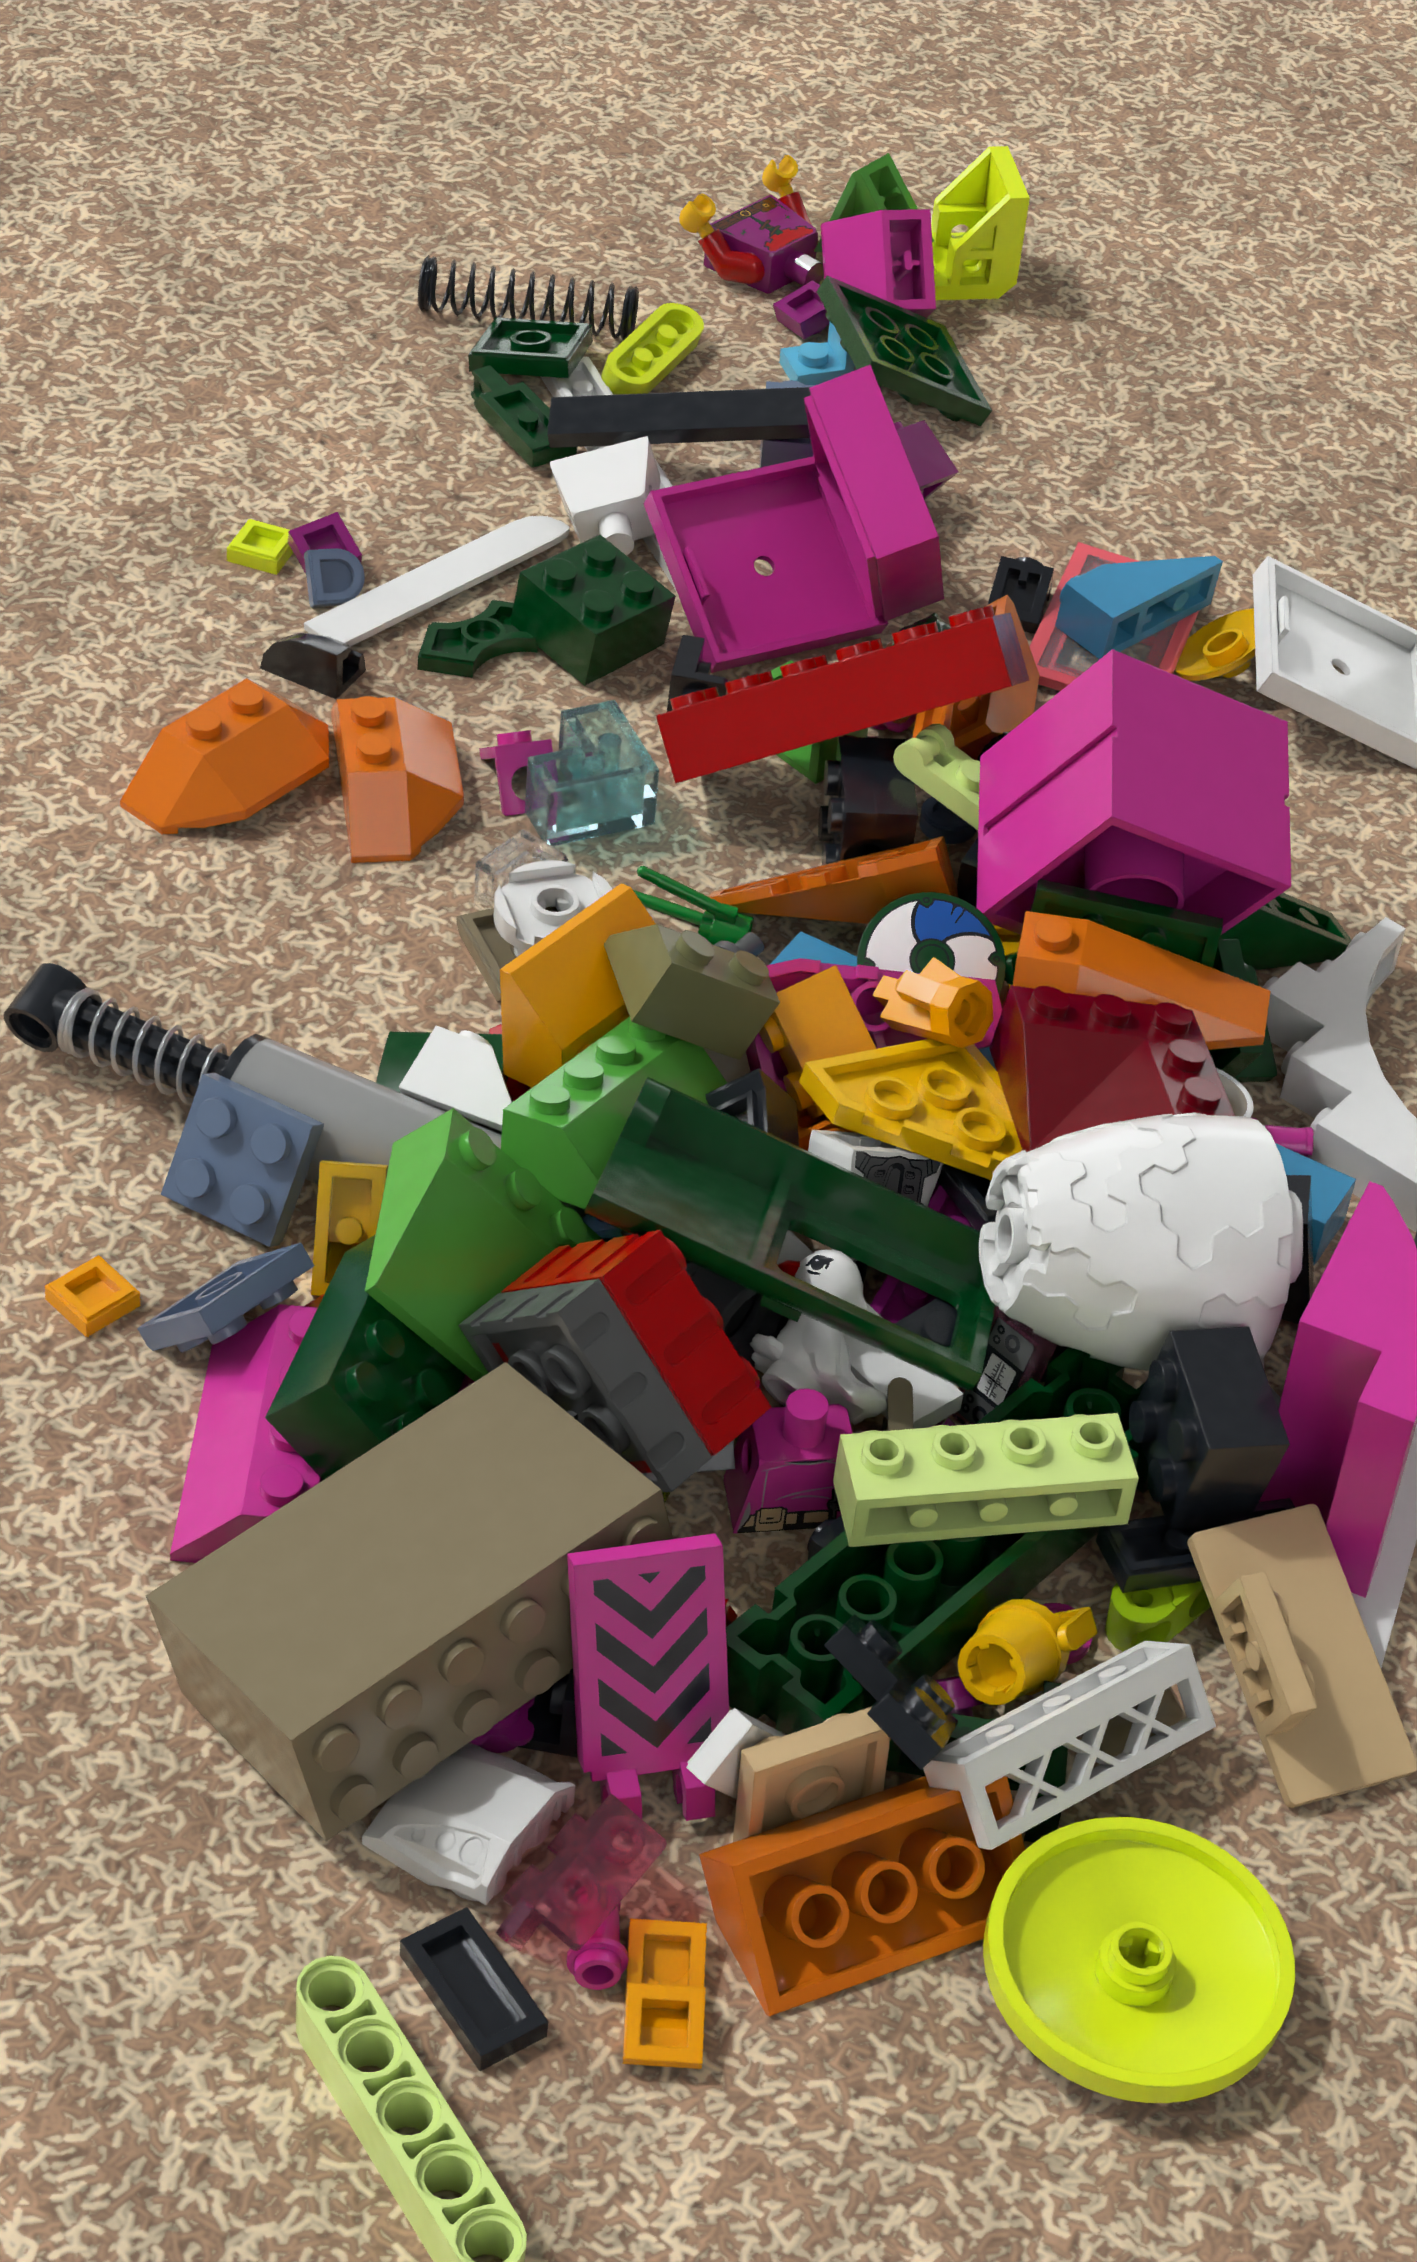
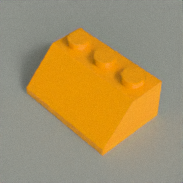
(564, 989)

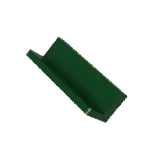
(1169, 928)

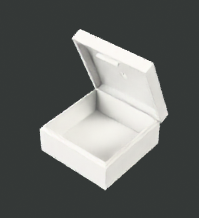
(1311, 627)

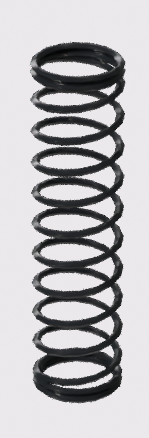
(427, 297)

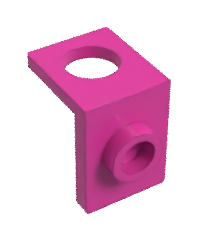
(509, 756)

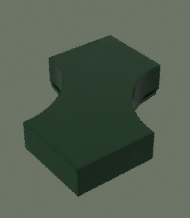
(467, 644)

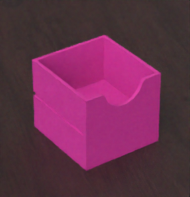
(1137, 795)

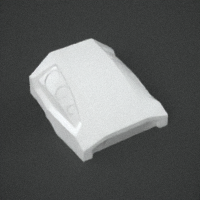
(468, 1821)

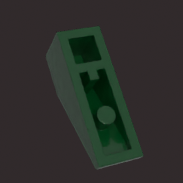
(1288, 933)

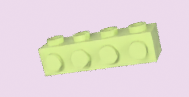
(984, 1479)

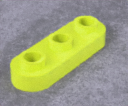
(653, 349)

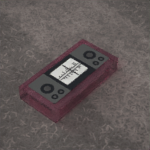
(1010, 1360)

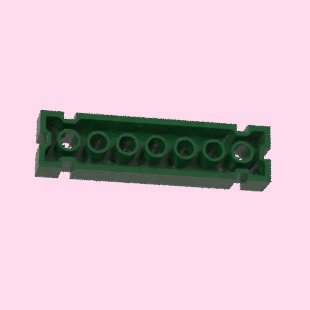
(918, 1591)

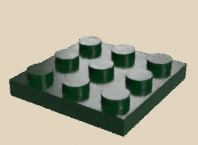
(904, 351)

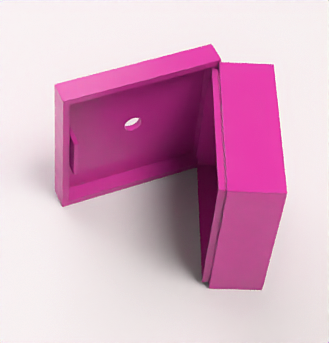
(836, 527)

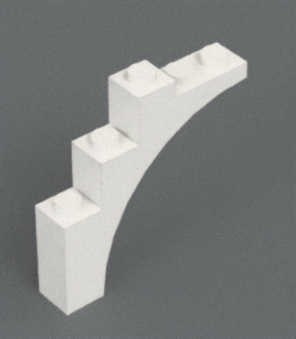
(1335, 1073)

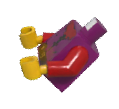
(763, 242)

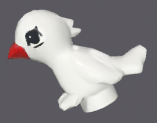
(812, 1353)

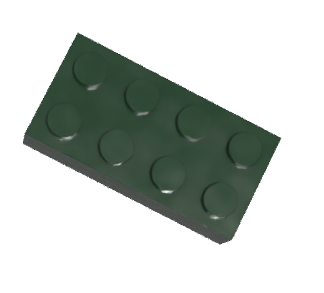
(356, 1374)

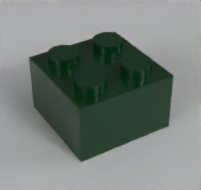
(592, 609)

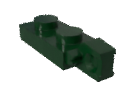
(516, 416)

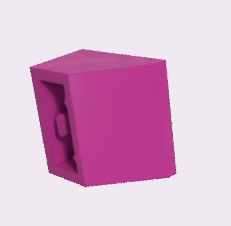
(884, 256)

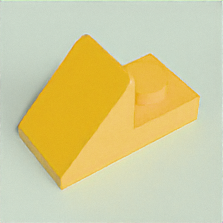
(345, 1214)

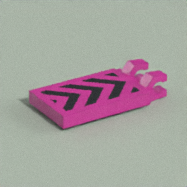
(649, 1663)

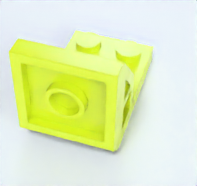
(995, 208)

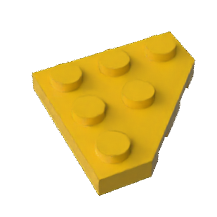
(920, 1099)

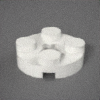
(533, 887)

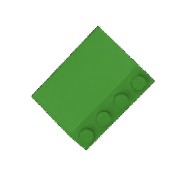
(459, 1231)

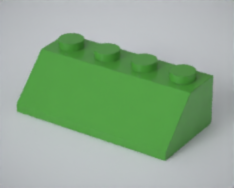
(576, 1114)

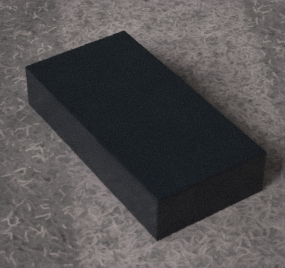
(473, 1988)

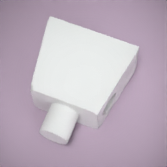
(607, 491)

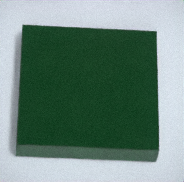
(532, 347)

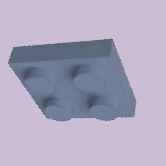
(242, 1159)
(218, 1305)

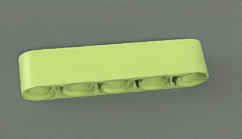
(398, 2098)

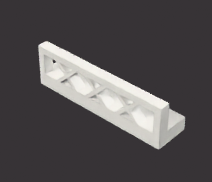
(1056, 1719)

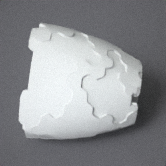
(1144, 1235)

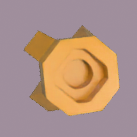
(937, 1005)

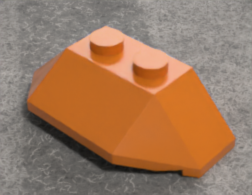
(988, 715)
(227, 760)
(394, 776)

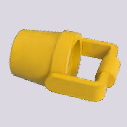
(1020, 1649)

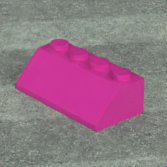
(237, 1459)

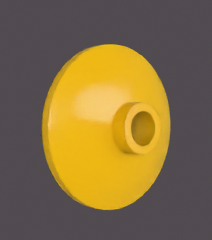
(1219, 648)

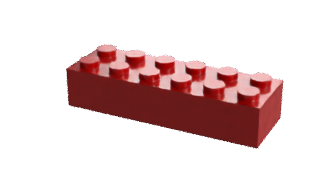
(838, 698)

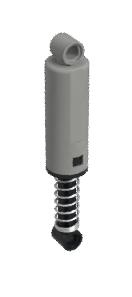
(357, 1113)

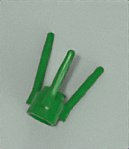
(716, 923)

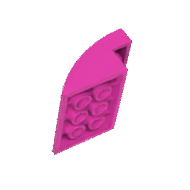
(1354, 1387)

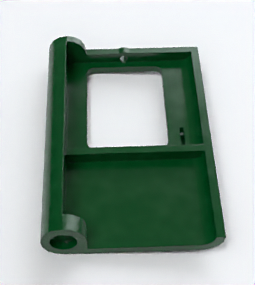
(737, 1190)

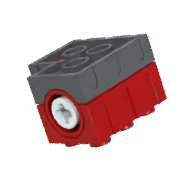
(625, 1352)

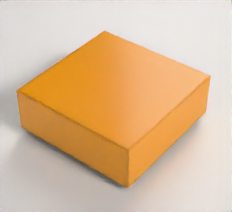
(92, 1296)

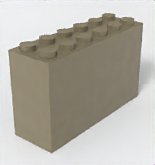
(402, 1597)

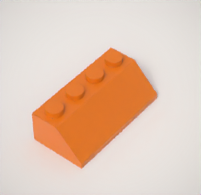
(856, 1890)

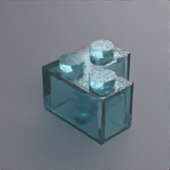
(595, 781)

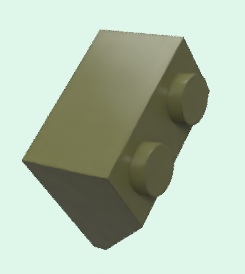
(692, 987)

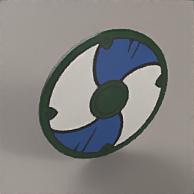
(937, 926)

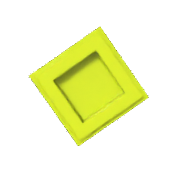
(260, 547)

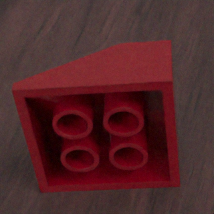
(1099, 1062)

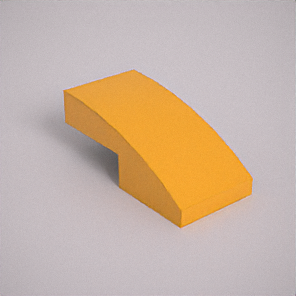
(665, 1994)

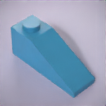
(1134, 600)

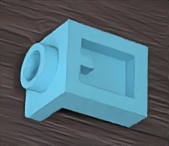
(816, 362)

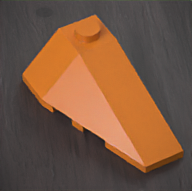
(848, 888)
(1099, 960)

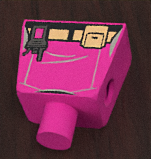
(787, 1466)

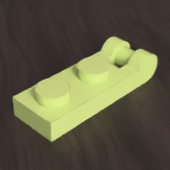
(942, 771)

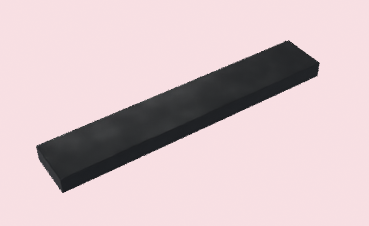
(678, 417)

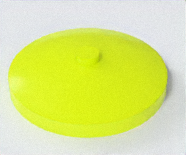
(1138, 1959)

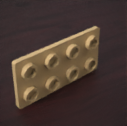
(1302, 1655)

